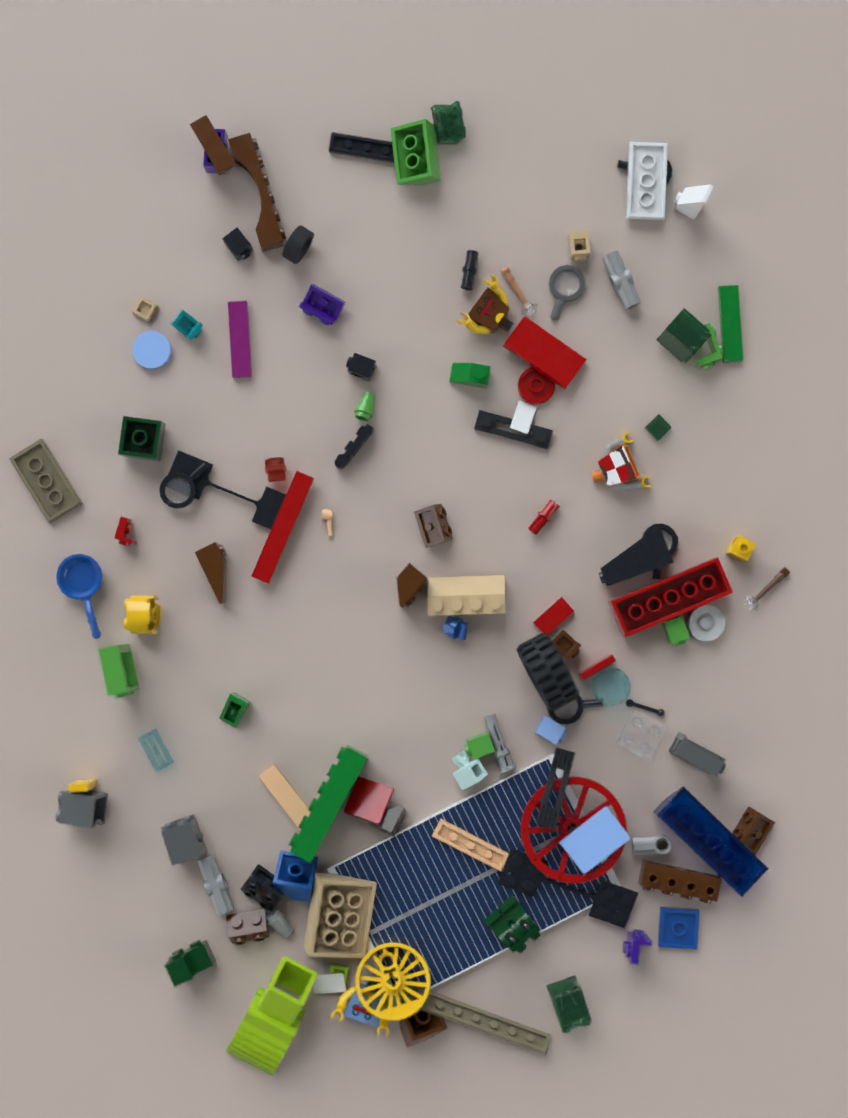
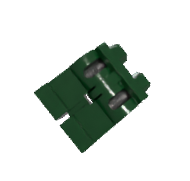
(518, 931)

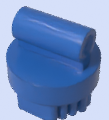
(455, 628)

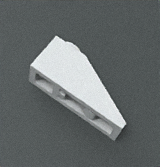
(692, 200)

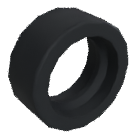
(298, 244)

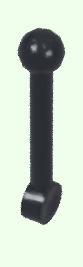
(630, 703)

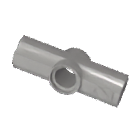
(621, 280)
(215, 884)

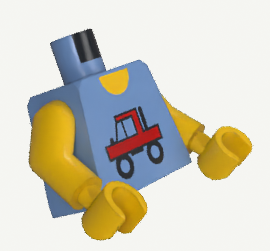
(352, 1007)

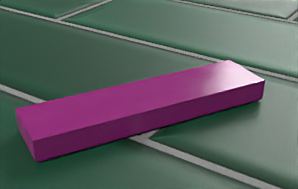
(239, 339)

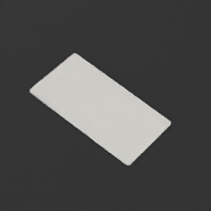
(523, 417)
(329, 983)

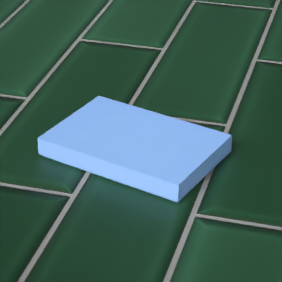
(594, 840)

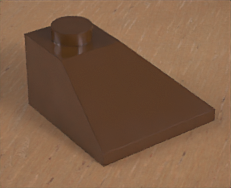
(421, 1027)

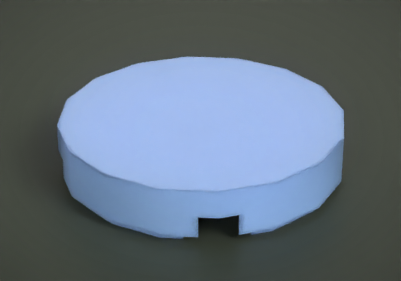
(151, 350)

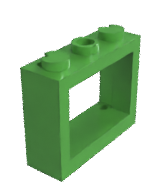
(118, 670)

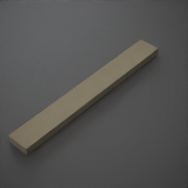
(481, 1020)

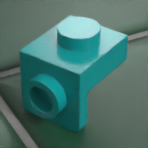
(187, 325)

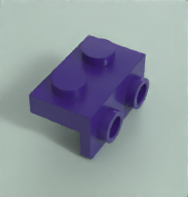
(322, 305)
(632, 945)

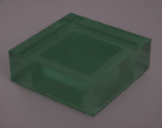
(658, 427)

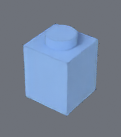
(551, 730)

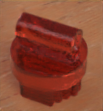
(275, 469)

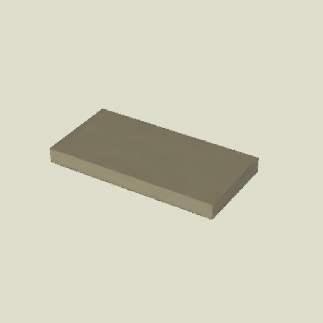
(45, 480)

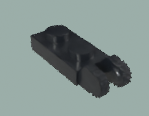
(353, 447)

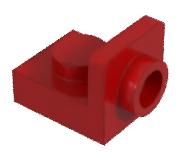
(124, 528)

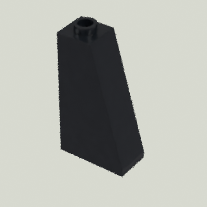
(641, 557)

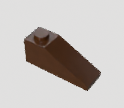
(214, 566)

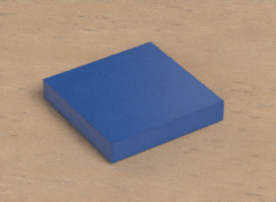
(678, 928)

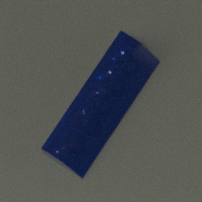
(711, 840)

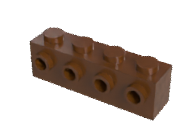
(680, 881)

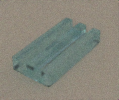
(148, 752)

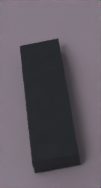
(361, 147)

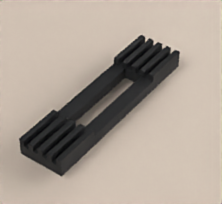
(486, 423)
(547, 815)

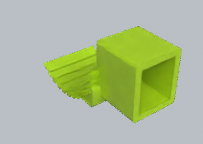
(273, 1017)

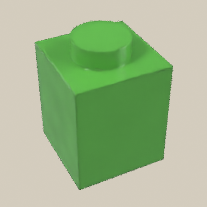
(676, 630)
(479, 746)

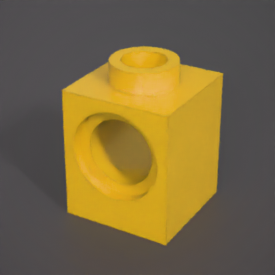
(741, 548)

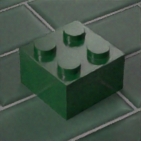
(141, 438)

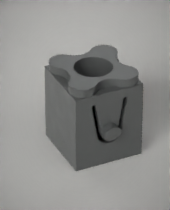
(79, 807)
(183, 839)

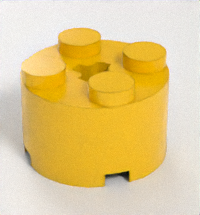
(142, 614)

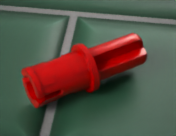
(543, 517)

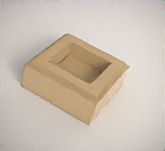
(145, 309)

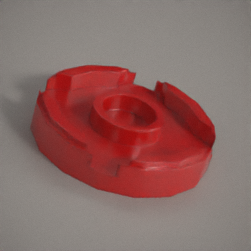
(535, 387)

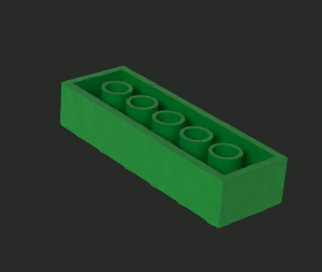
(328, 803)

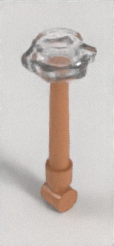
(528, 307)

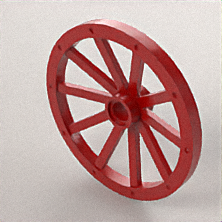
(526, 830)

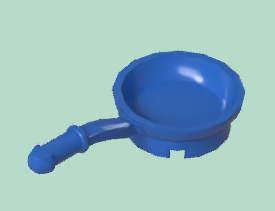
(79, 579)

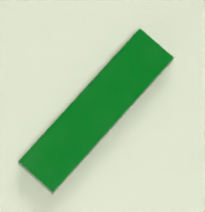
(730, 323)

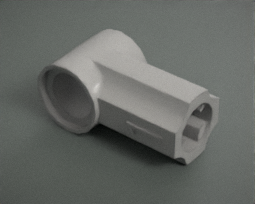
(648, 845)

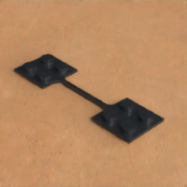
(267, 506)
(610, 903)

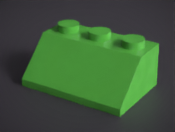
(415, 153)

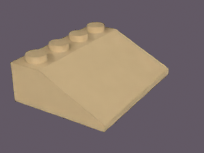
(339, 916)

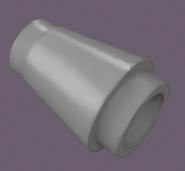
(279, 922)

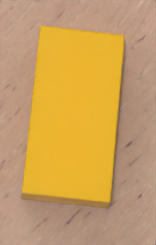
(82, 785)

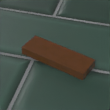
(212, 145)

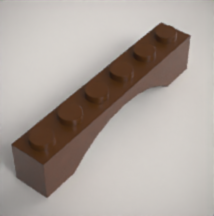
(245, 155)

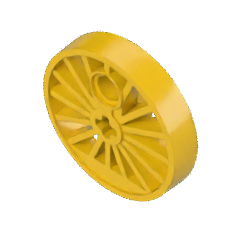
(400, 1011)

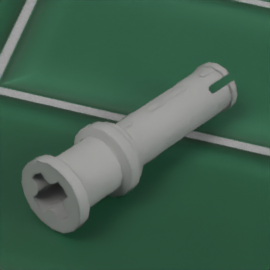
(501, 752)

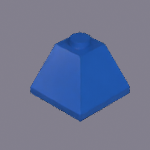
(295, 876)

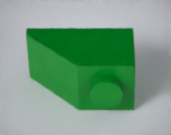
(470, 374)

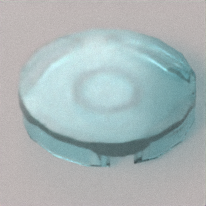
(611, 686)

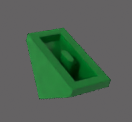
(234, 709)

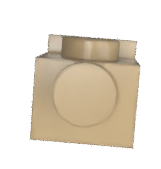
(579, 238)

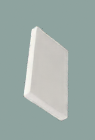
(646, 180)

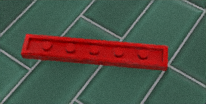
(282, 527)

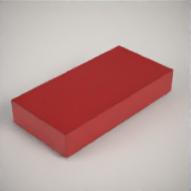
(553, 616)
(596, 667)

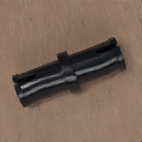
(469, 270)

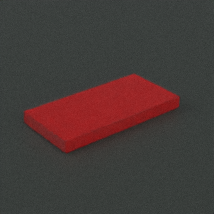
(544, 352)

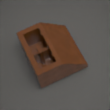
(408, 583)

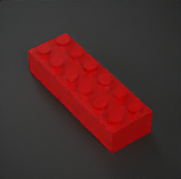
(670, 597)

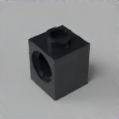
(238, 244)
(361, 366)

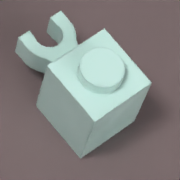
(468, 772)

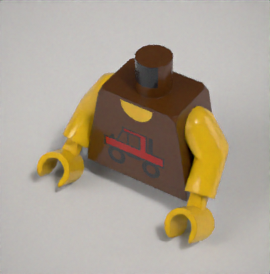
(488, 311)

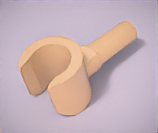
(328, 515)

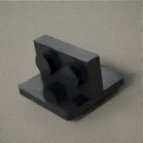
(260, 888)

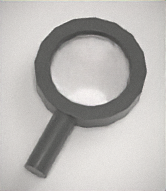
(565, 285)

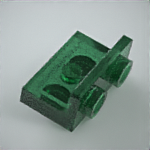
(448, 123)

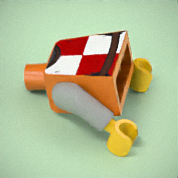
(618, 467)

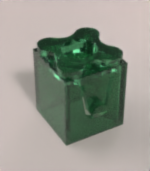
(684, 336)
(569, 1006)

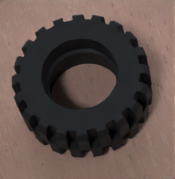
(548, 671)

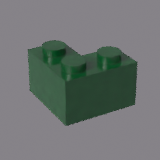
(185, 964)

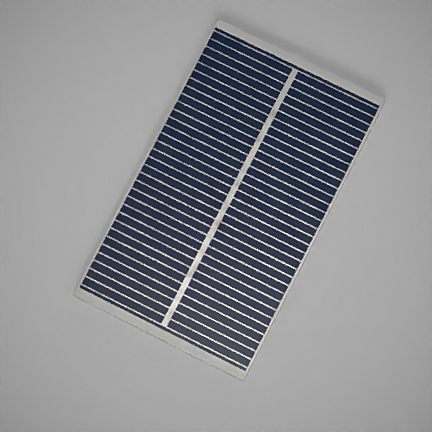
(440, 896)

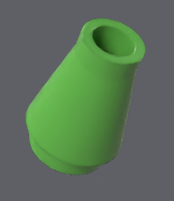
(364, 409)

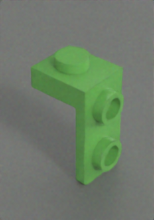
(716, 349)

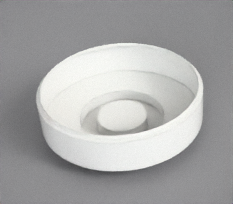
(706, 623)

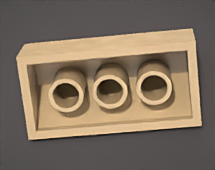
(466, 595)

